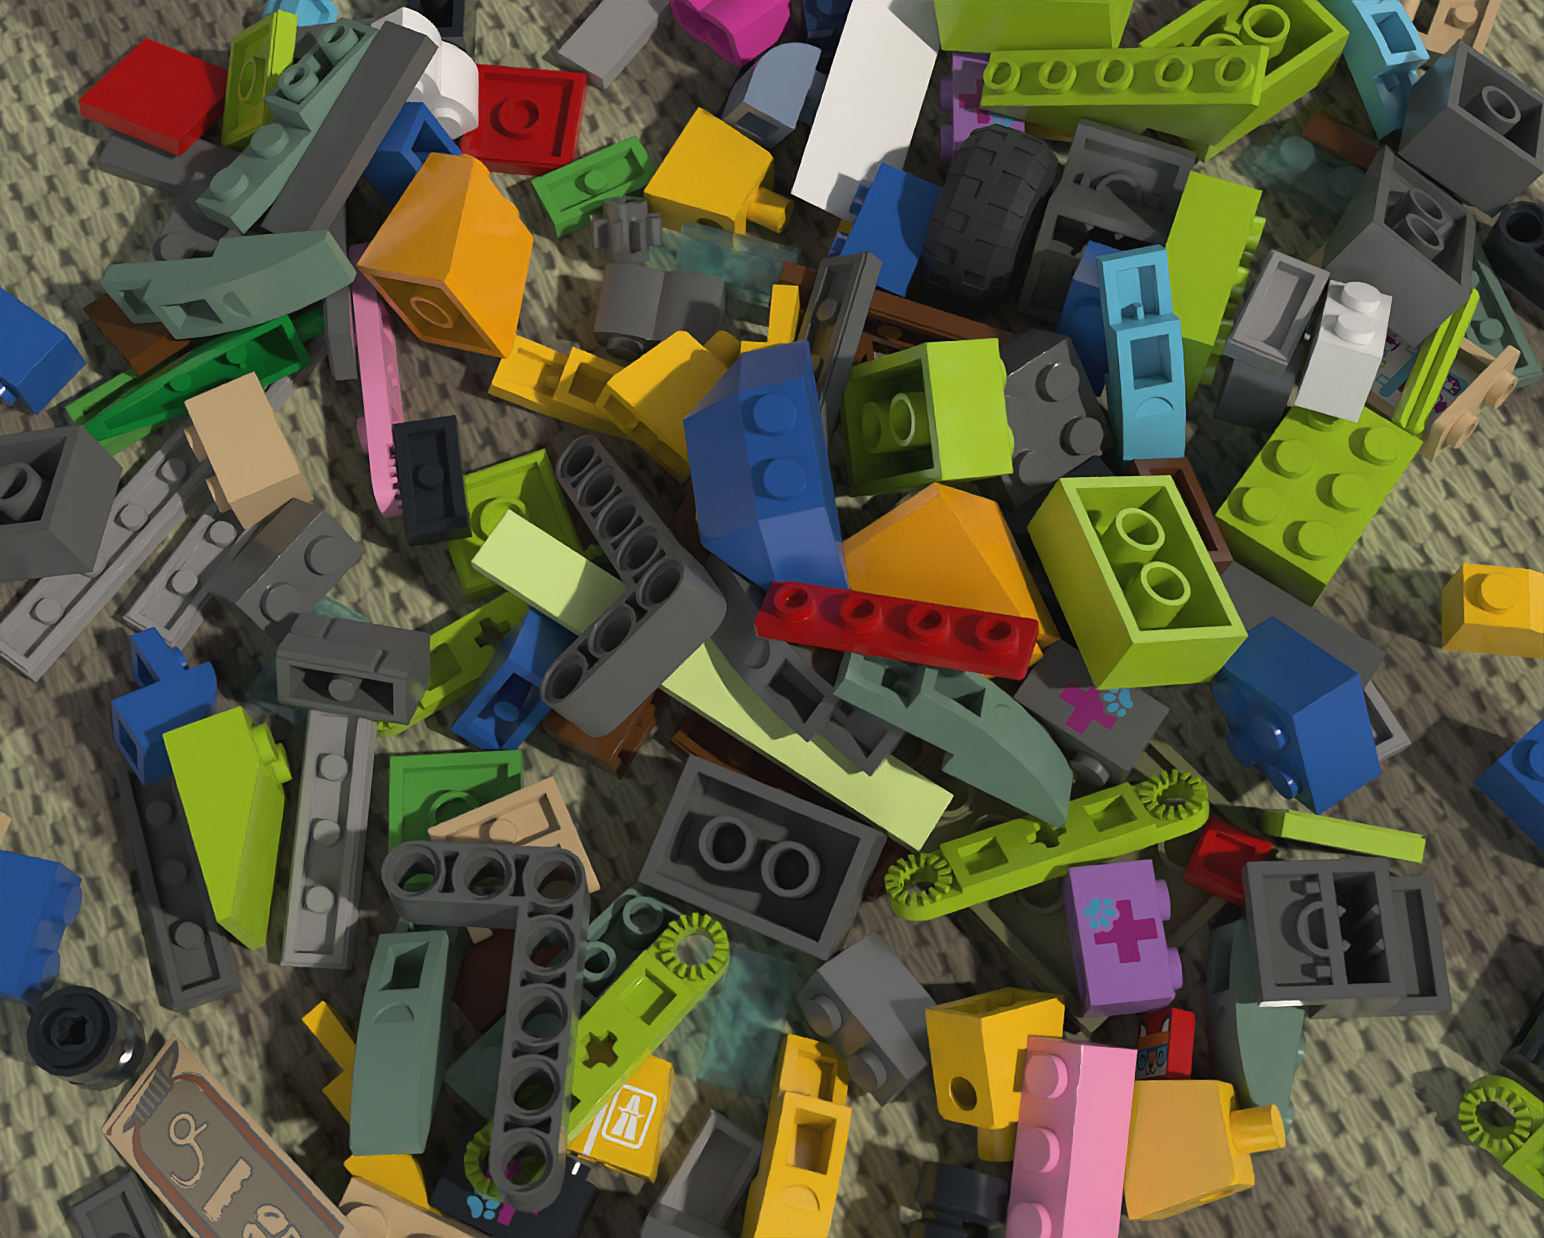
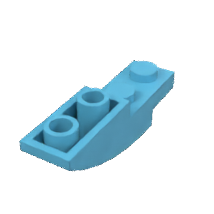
(1381, 57)
(1143, 356)

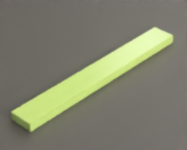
(578, 592)

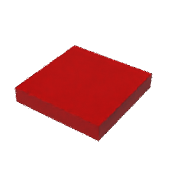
(158, 97)
(526, 119)

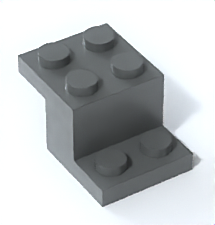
(1112, 192)
(1345, 939)

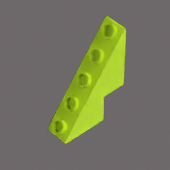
(1168, 89)

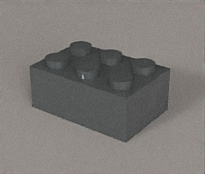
(763, 858)

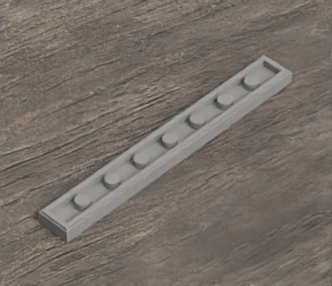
(138, 522)

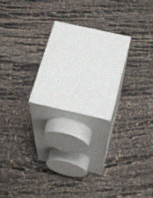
(1344, 350)

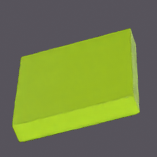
(255, 66)
(526, 488)
(1342, 834)

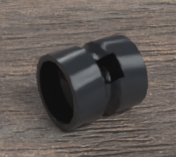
(103, 1040)
(958, 1203)

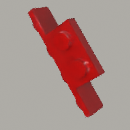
(898, 629)

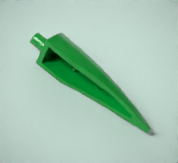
(268, 349)

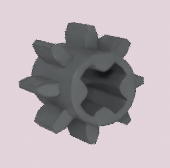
(626, 229)

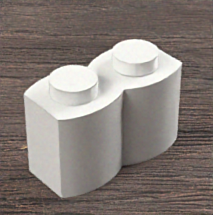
(448, 83)

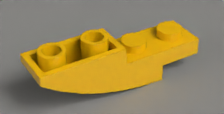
(801, 1144)

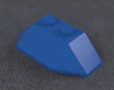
(766, 471)

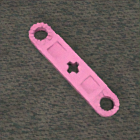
(379, 387)

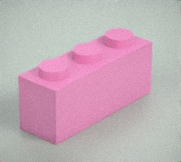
(1071, 1140)

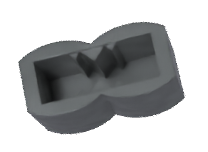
(648, 305)

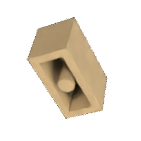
(246, 449)

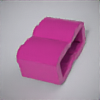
(735, 27)

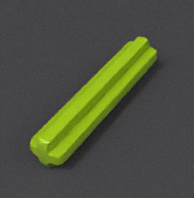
(1432, 370)

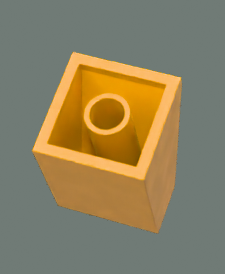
(453, 258)
(951, 553)

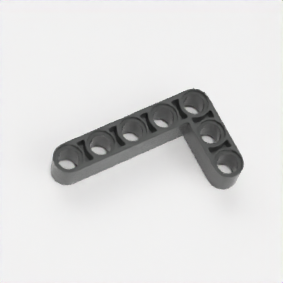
(659, 617)
(532, 988)

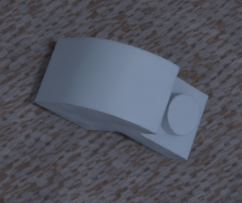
(776, 94)

